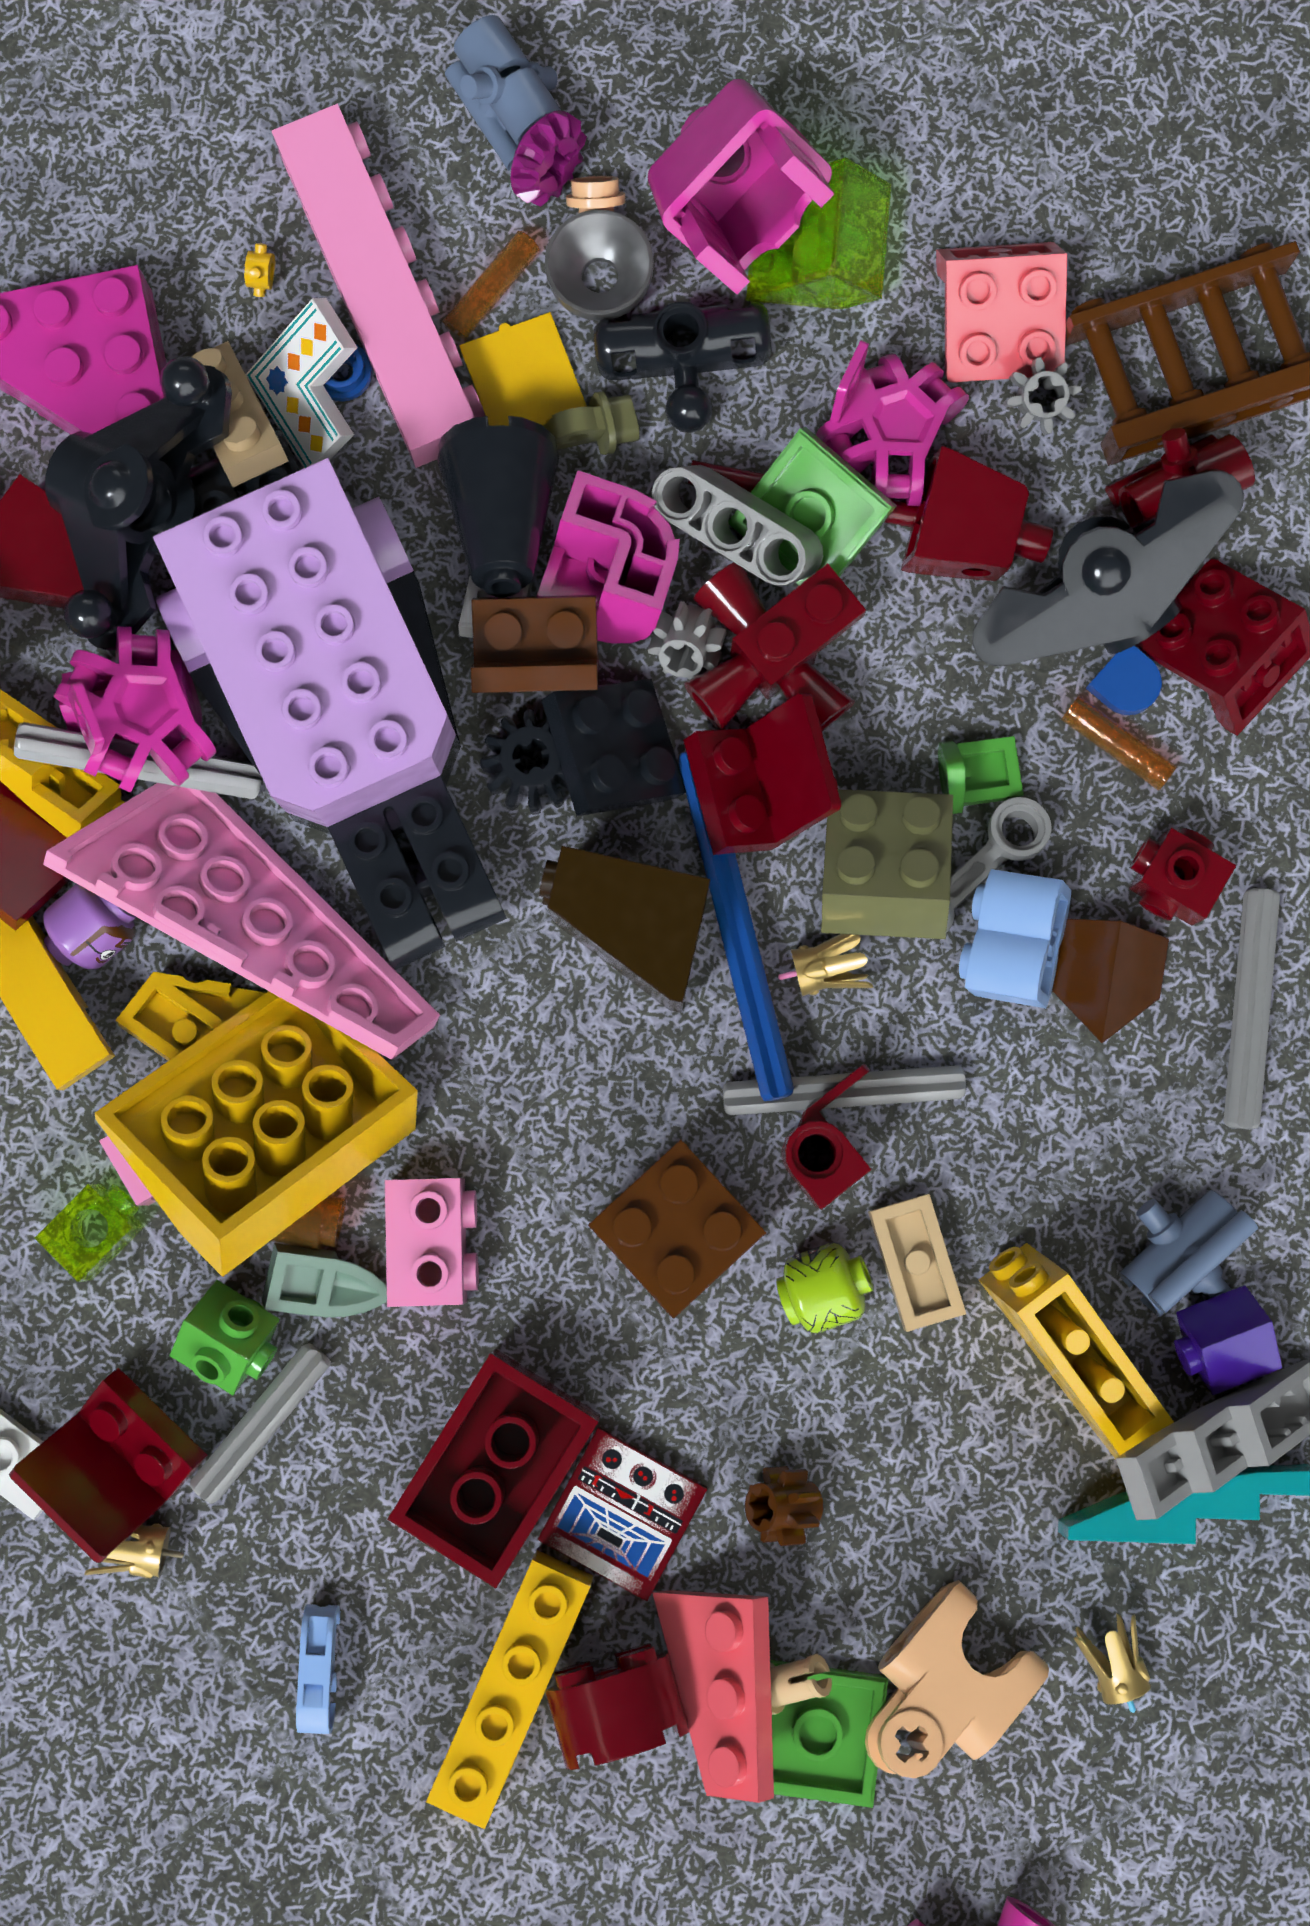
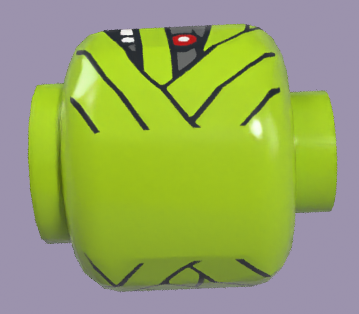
(824, 1288)

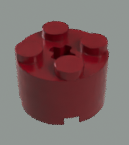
(616, 1708)

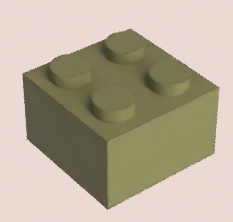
(888, 865)

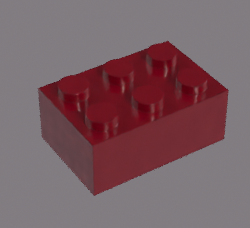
(494, 1468)

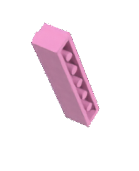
(375, 279)

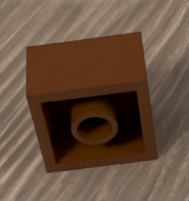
(677, 1229)

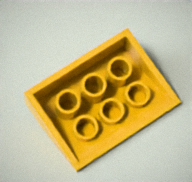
(258, 1126)

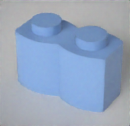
(1016, 938)

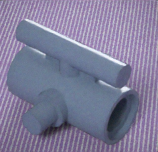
(500, 85)
(1186, 1250)

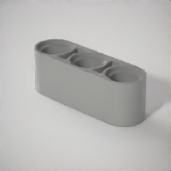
(709, 524)

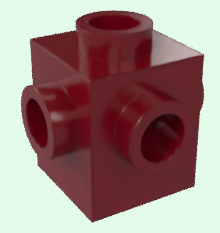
(1200, 871)

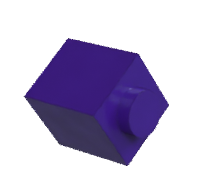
(1227, 1340)

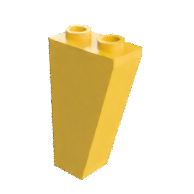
(1075, 1347)

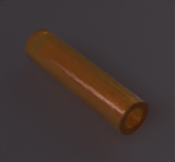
(491, 285)
(1119, 743)

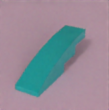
(1237, 1500)

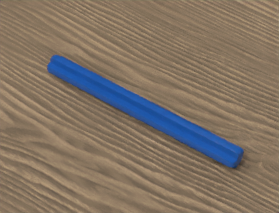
(742, 956)

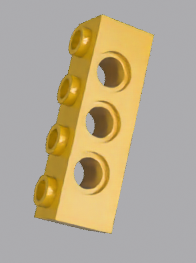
(510, 1689)

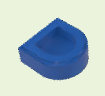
(1127, 682)

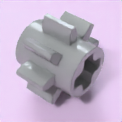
(1050, 381)
(687, 641)

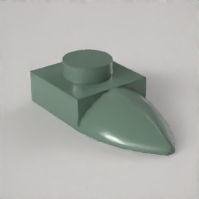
(319, 1284)

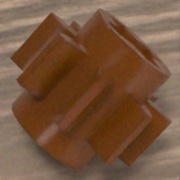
(784, 1506)

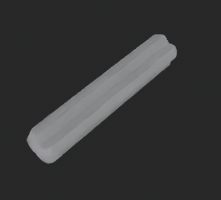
(260, 1423)

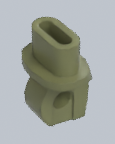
(604, 420)

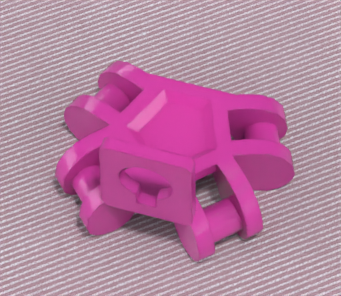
(897, 416)
(137, 705)

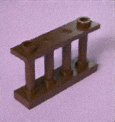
(1245, 392)

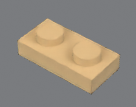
(917, 1262)

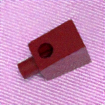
(971, 522)

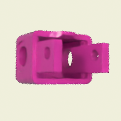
(737, 182)

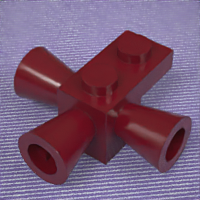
(774, 646)

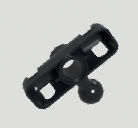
(648, 335)

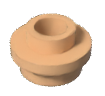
(595, 193)

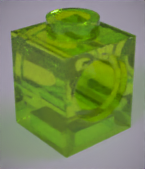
(65, 1236)

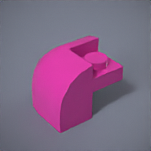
(616, 549)

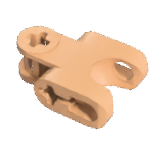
(942, 1694)

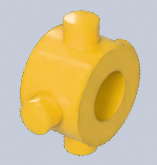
(259, 270)

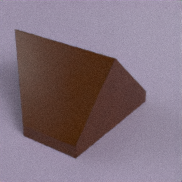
(1109, 973)

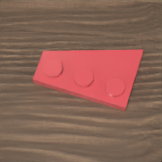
(724, 1684)

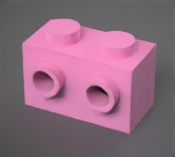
(428, 1242)

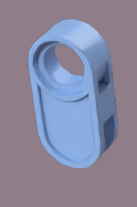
(316, 1669)

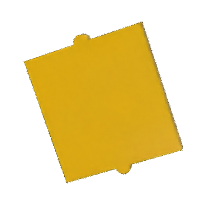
(522, 372)

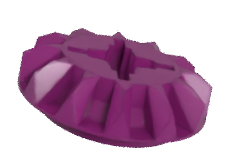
(547, 157)

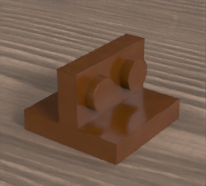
(534, 644)

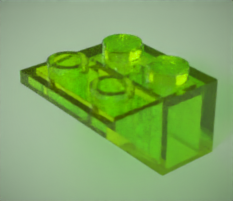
(836, 250)

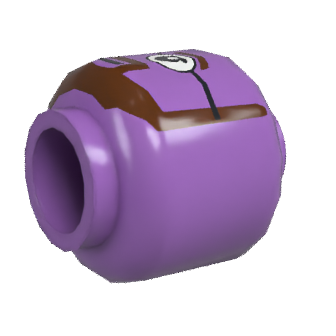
(86, 929)

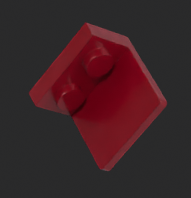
(1232, 642)
(763, 779)
(108, 1466)

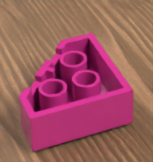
(82, 348)

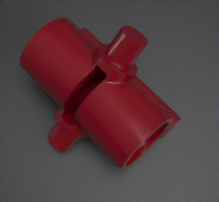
(1141, 490)

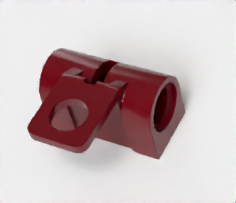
(844, 1164)

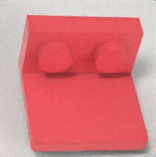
(1003, 309)

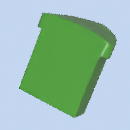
(979, 771)

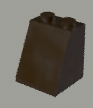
(630, 917)

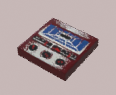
(622, 1513)

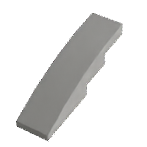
(1218, 1442)

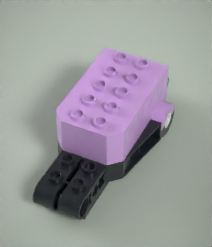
(331, 685)

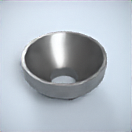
(595, 238)

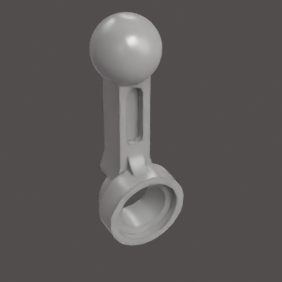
(998, 850)

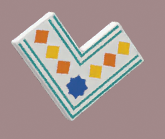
(292, 381)

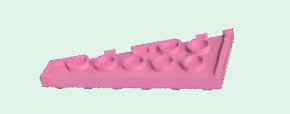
(222, 890)

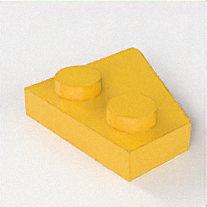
(177, 1012)

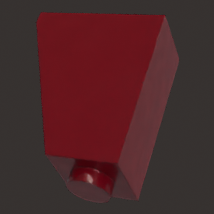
(35, 549)

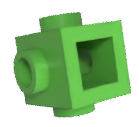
(226, 1338)

